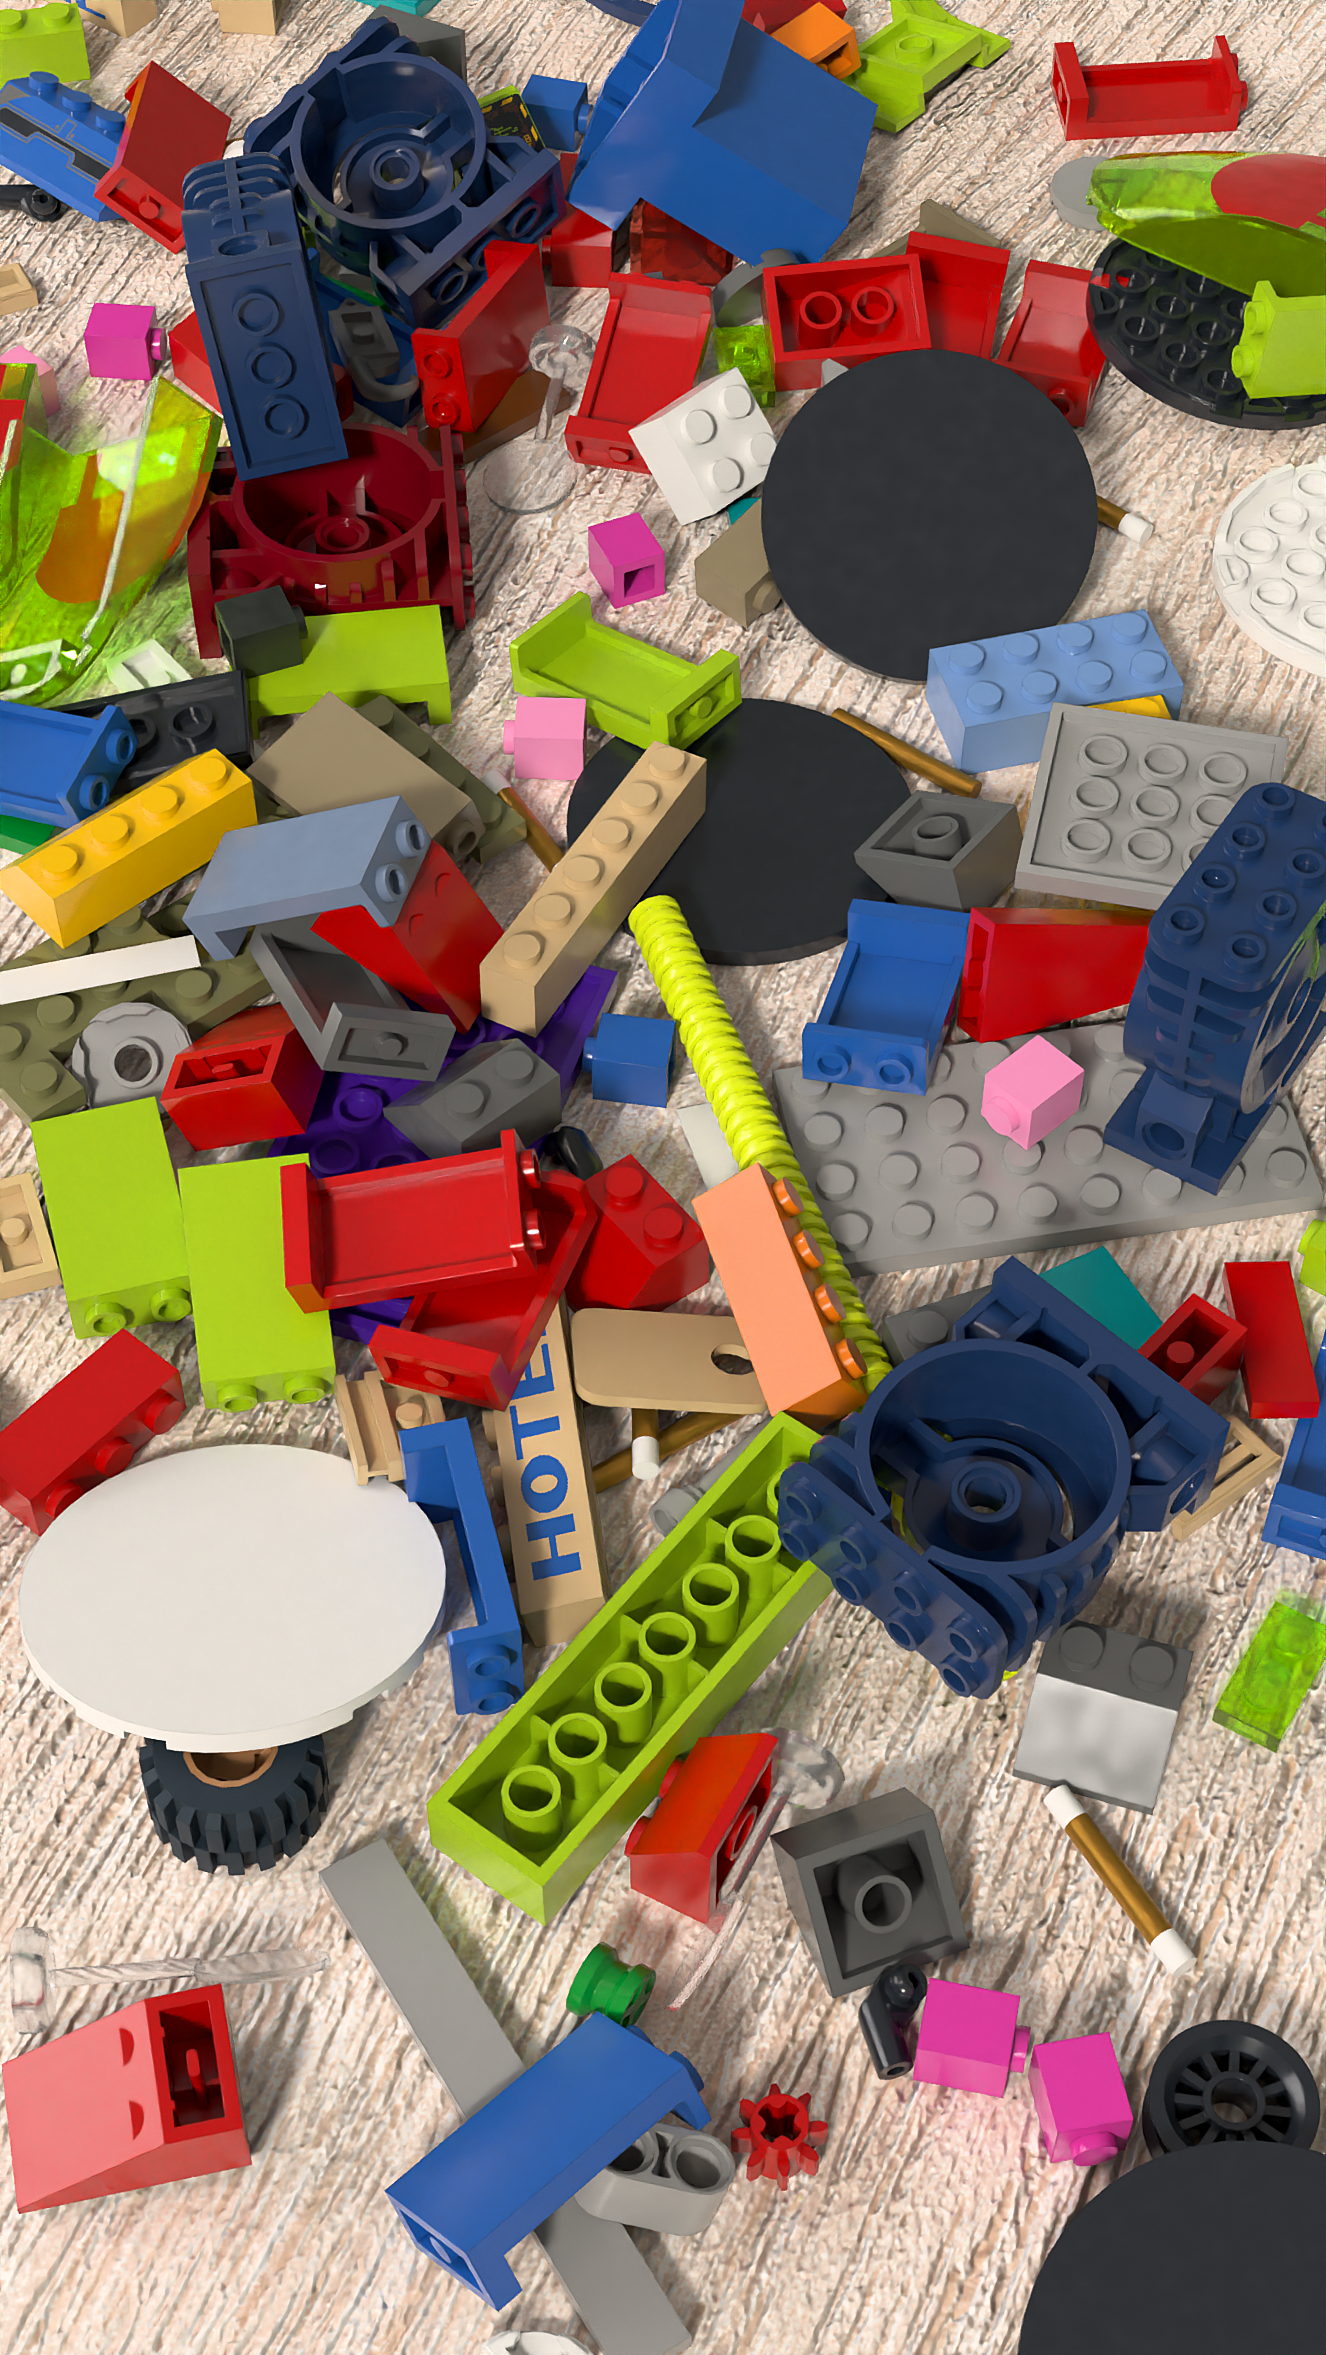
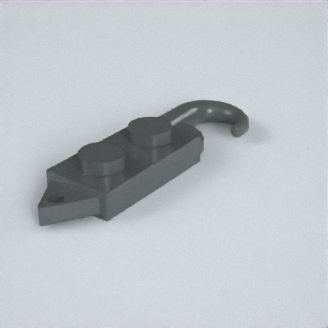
(368, 350)

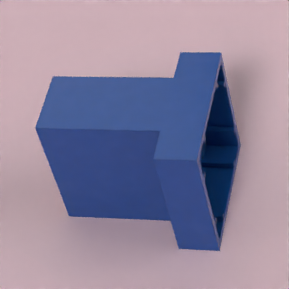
(724, 135)

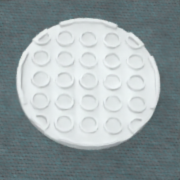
(1274, 563)
(232, 1597)

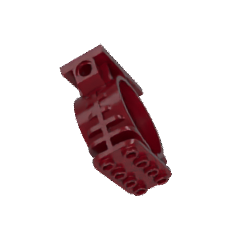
(338, 533)

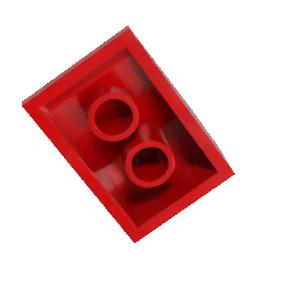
(842, 314)

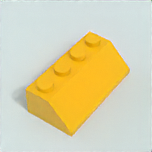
(131, 847)

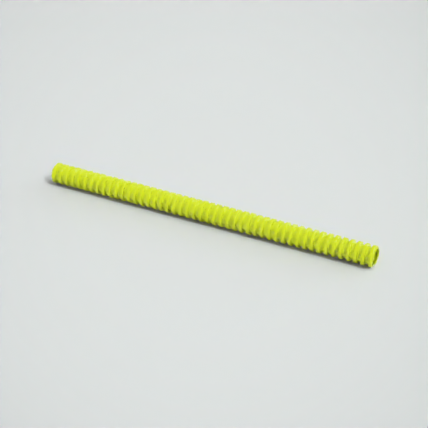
(742, 1104)

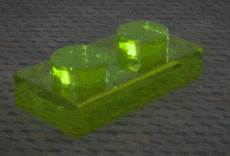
(747, 350)
(1274, 1677)

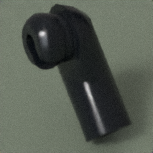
(30, 200)
(574, 1150)
(886, 2014)

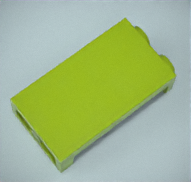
(1282, 345)
(359, 660)
(625, 682)
(114, 1217)
(246, 1323)

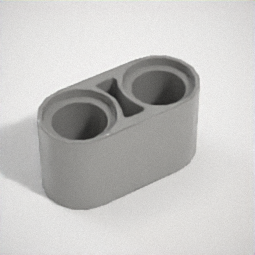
(652, 2184)

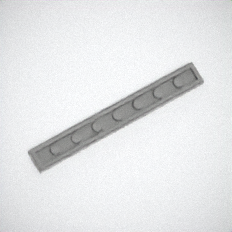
(474, 2064)

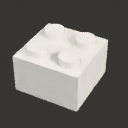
(707, 446)

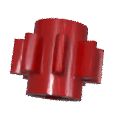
(784, 2156)

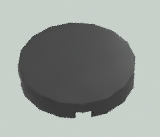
(739, 293)

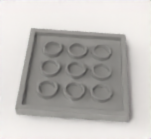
(1133, 801)

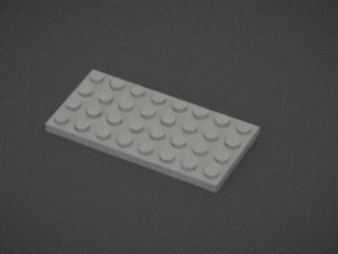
(936, 1185)

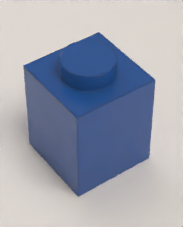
(558, 110)
(631, 1059)

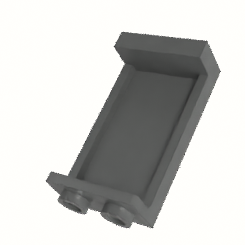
(345, 1010)

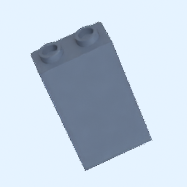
(308, 867)

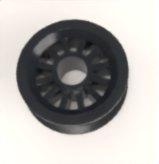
(1234, 2046)

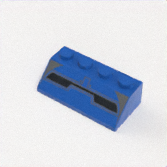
(59, 140)

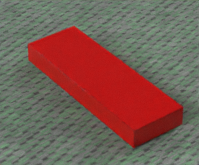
(1276, 1354)

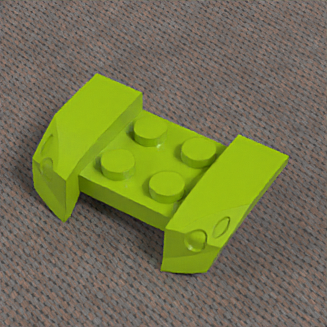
(914, 56)

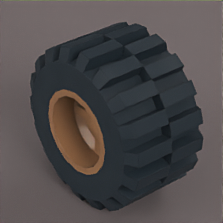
(235, 1804)

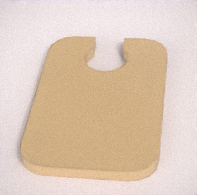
(660, 1362)

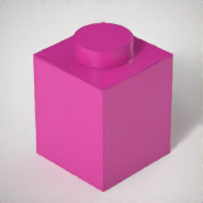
(124, 341)
(626, 560)
(969, 2038)
(1080, 2099)

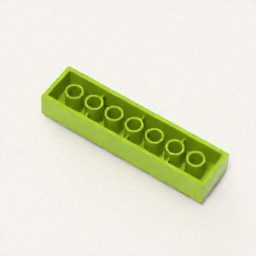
(634, 1689)

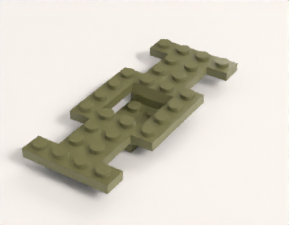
(45, 1029)

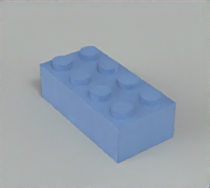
(999, 691)

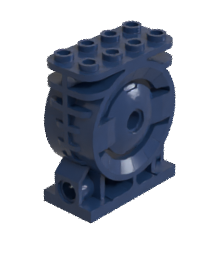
(417, 122)
(260, 315)
(1229, 990)
(993, 1422)

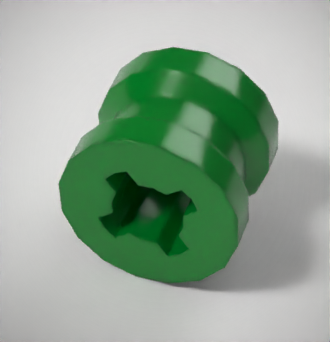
(610, 1987)

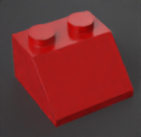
(641, 1247)
(702, 1821)

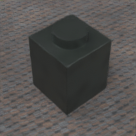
(261, 631)

